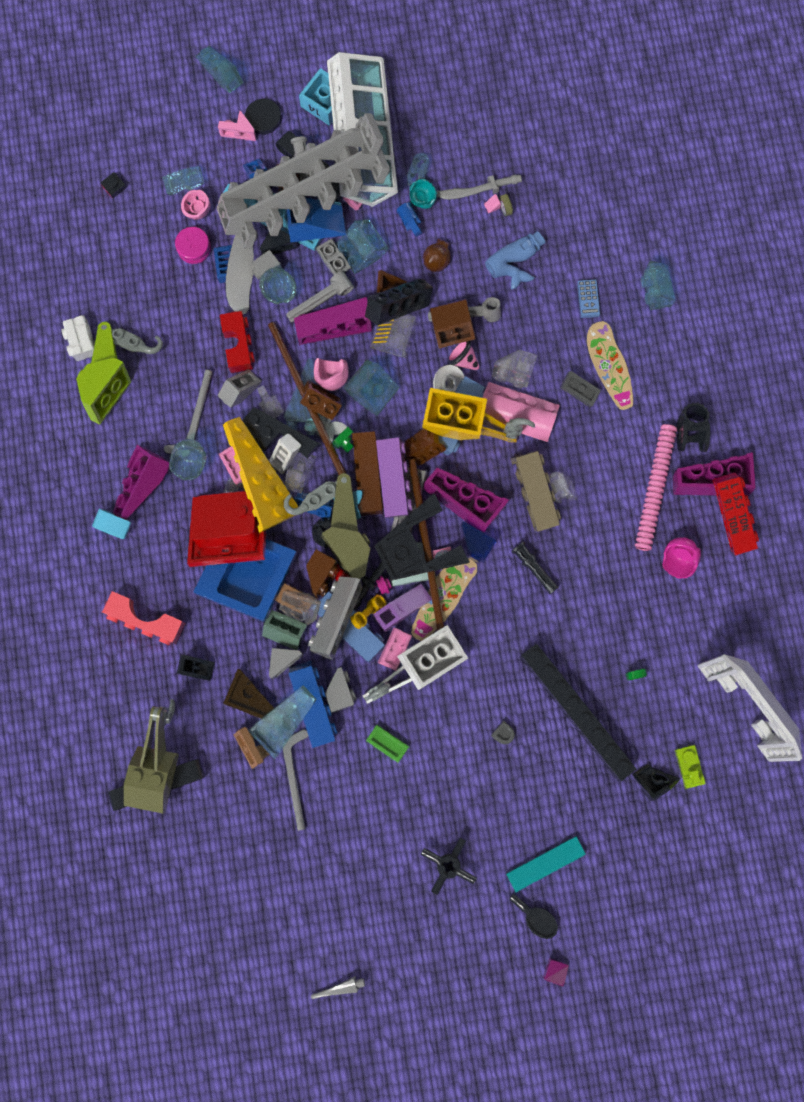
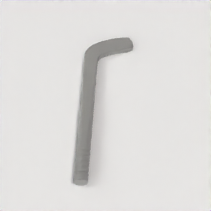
(198, 410)
(292, 776)

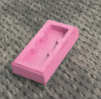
(233, 468)
(396, 644)

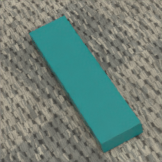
(545, 864)

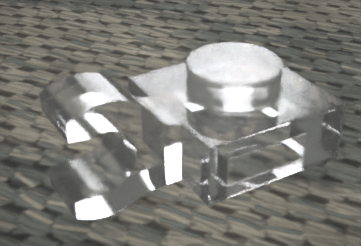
(269, 404)

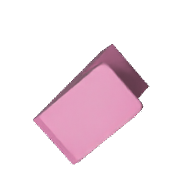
(238, 130)

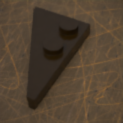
(246, 697)

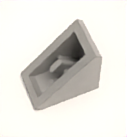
(281, 660)

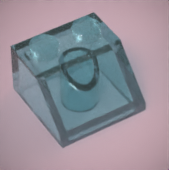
(371, 387)

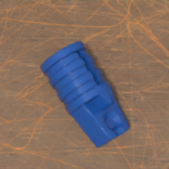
(409, 218)

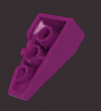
(144, 476)

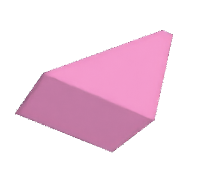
(492, 204)

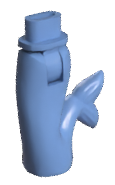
(514, 252)

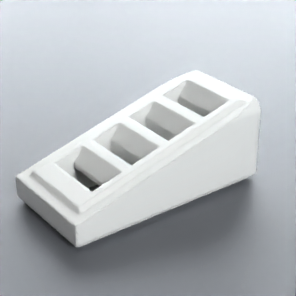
(285, 451)

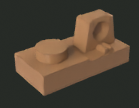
(252, 753)

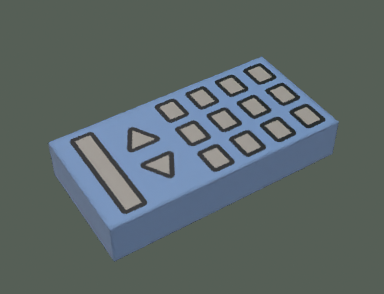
(588, 298)

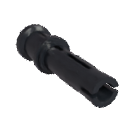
(529, 560)

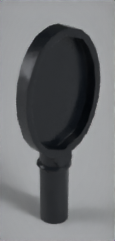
(538, 919)

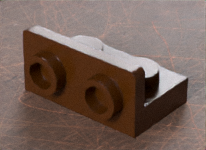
(321, 400)

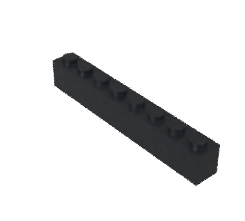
(578, 713)

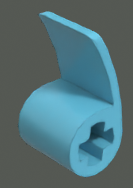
(111, 524)

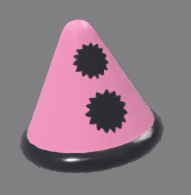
(464, 356)

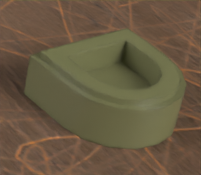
(506, 205)

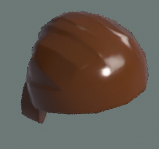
(437, 256)

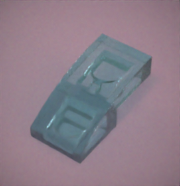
(183, 179)

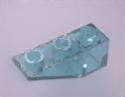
(220, 69)

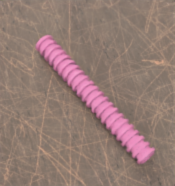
(656, 487)

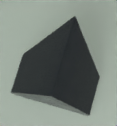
(654, 782)

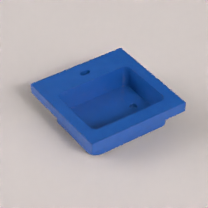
(248, 585)

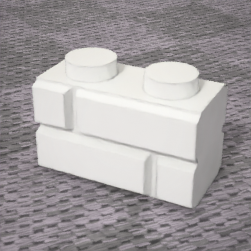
(79, 338)

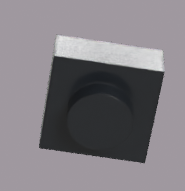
(113, 185)

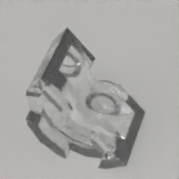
(562, 487)

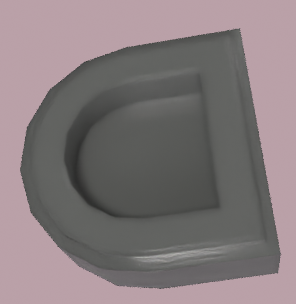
(504, 734)

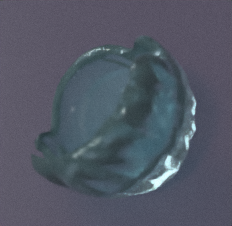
(277, 285)
(188, 459)

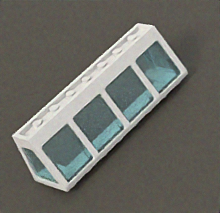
(356, 89)

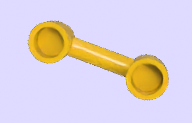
(359, 619)

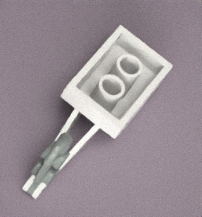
(424, 662)

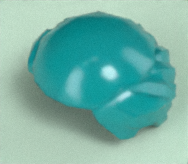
(422, 194)

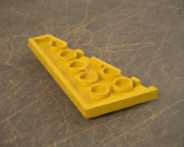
(258, 477)

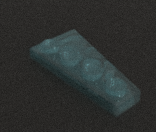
(281, 722)

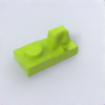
(690, 766)

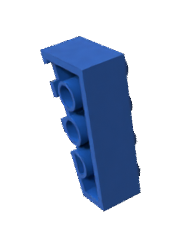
(317, 719)

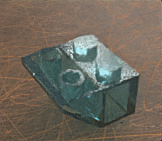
(361, 245)
(658, 286)

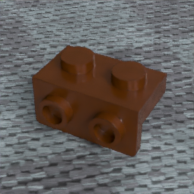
(423, 446)

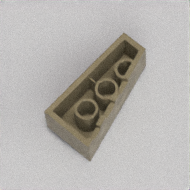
(536, 490)

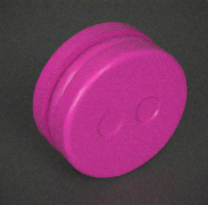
(192, 245)

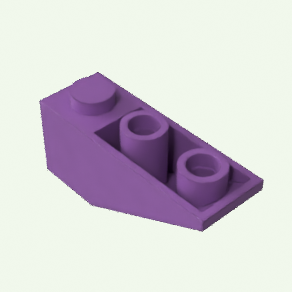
(402, 607)

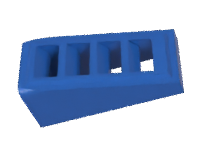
(221, 276)

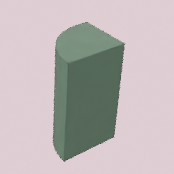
(284, 630)

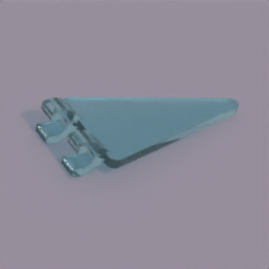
(297, 412)

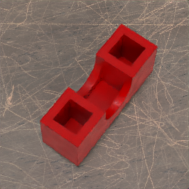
(235, 326)

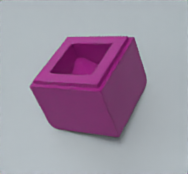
(556, 972)

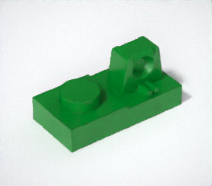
(343, 440)

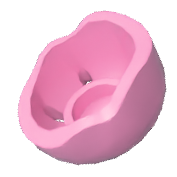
(197, 208)

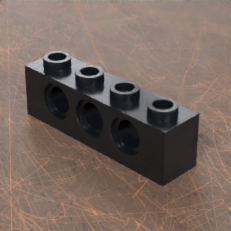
(398, 301)

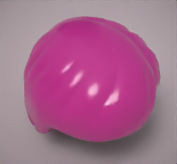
(681, 557)

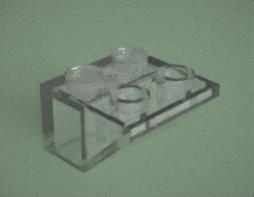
(515, 368)

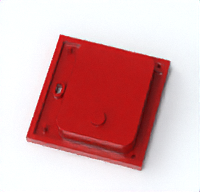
(224, 530)

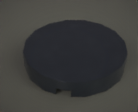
(263, 116)

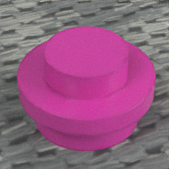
(383, 585)

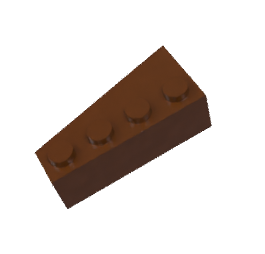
(367, 473)

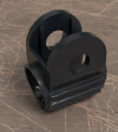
(701, 415)

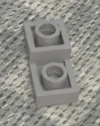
(332, 257)

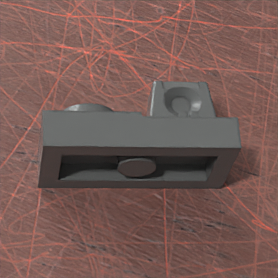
(580, 389)

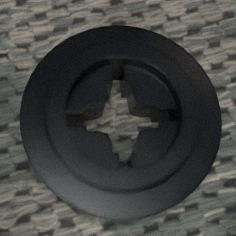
(317, 530)

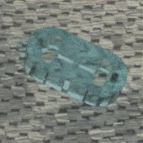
(414, 168)

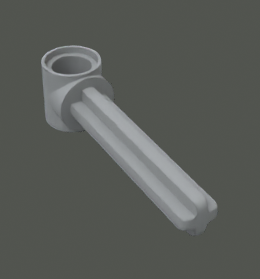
(339, 285)
(489, 310)

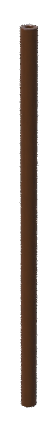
(300, 385)
(426, 546)

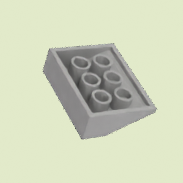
(336, 617)

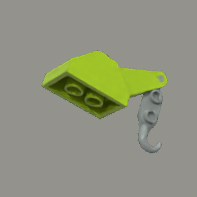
(106, 377)

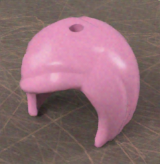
(331, 374)

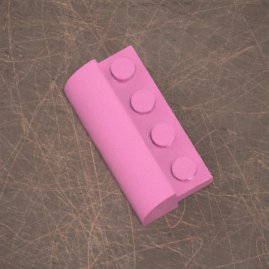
(510, 404)

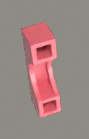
(122, 609)

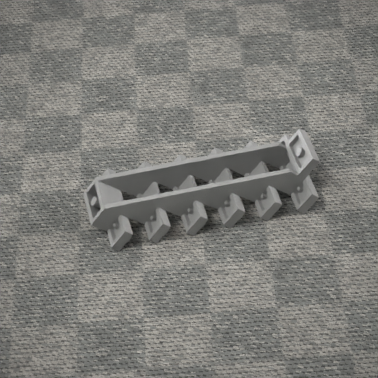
(238, 218)

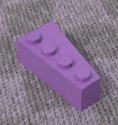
(393, 477)

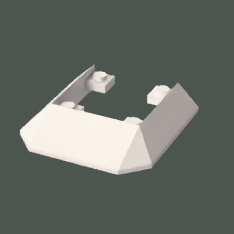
(776, 746)

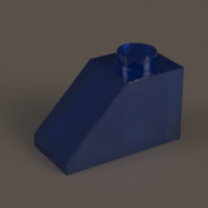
(476, 542)

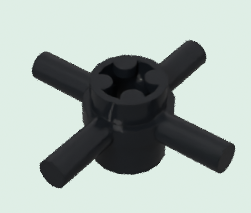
(456, 871)

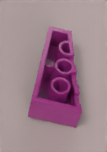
(333, 322)
(698, 478)
(465, 499)

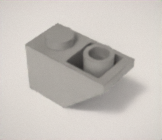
(338, 693)

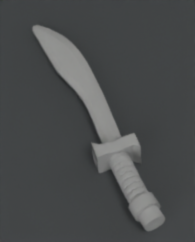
(457, 193)

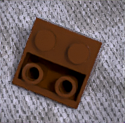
(452, 323)
(320, 572)

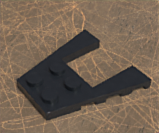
(267, 429)
(401, 553)

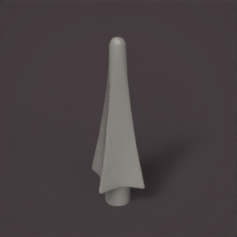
(346, 987)

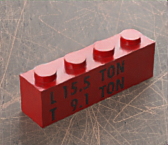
(735, 513)

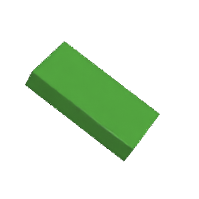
(387, 743)

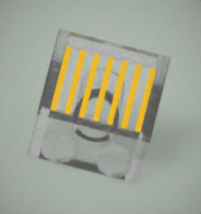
(394, 335)

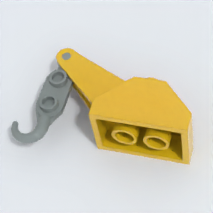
(463, 415)

